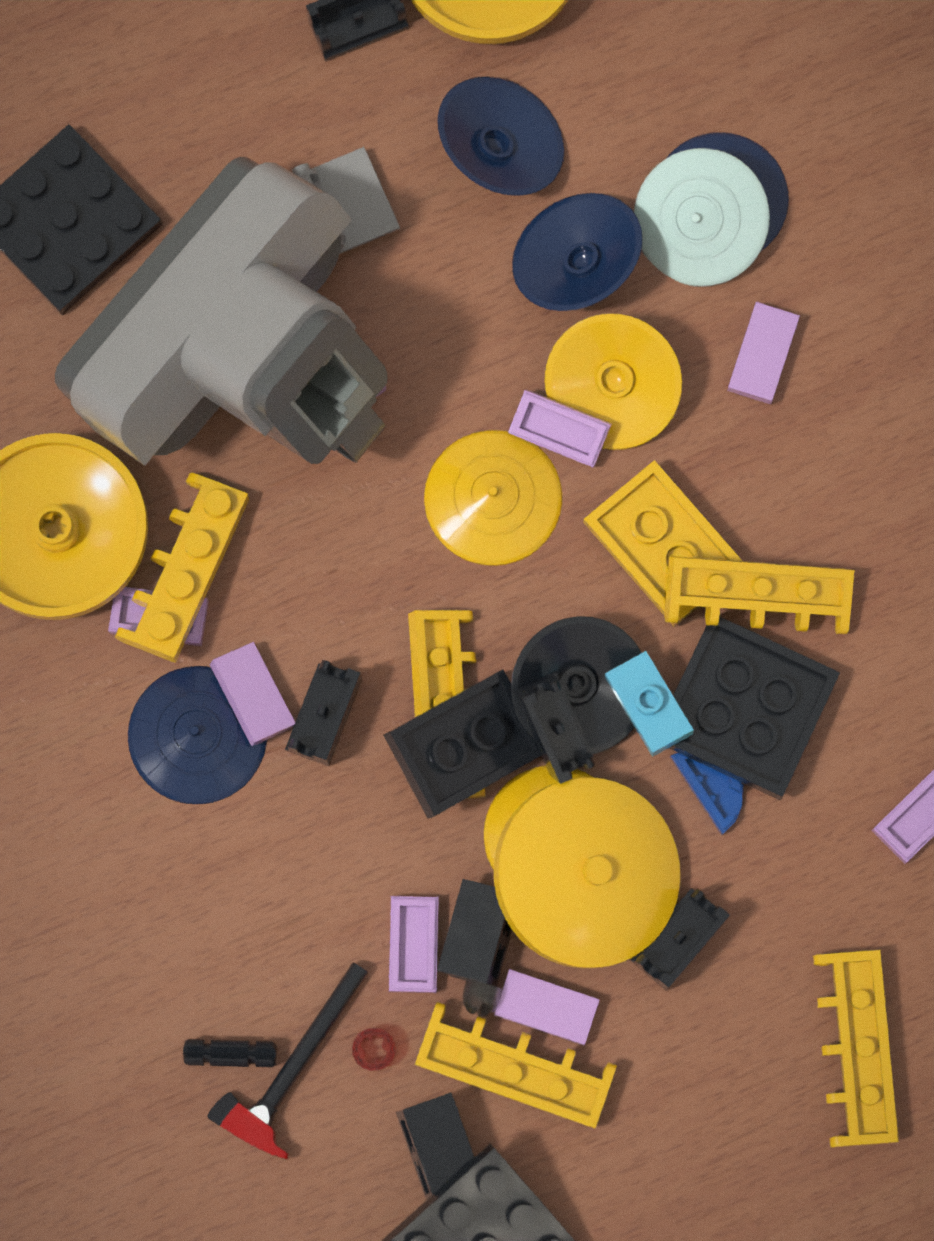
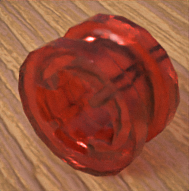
(359, 1053)

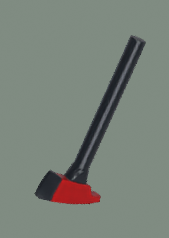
(255, 1124)

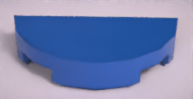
(715, 791)

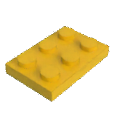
(647, 525)

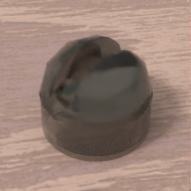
(480, 997)

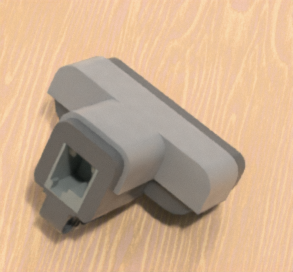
(234, 324)

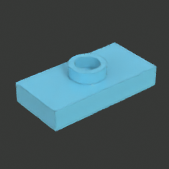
(649, 703)

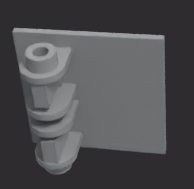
(360, 194)

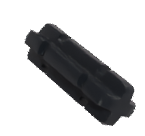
(229, 1053)

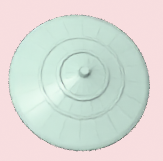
(702, 216)

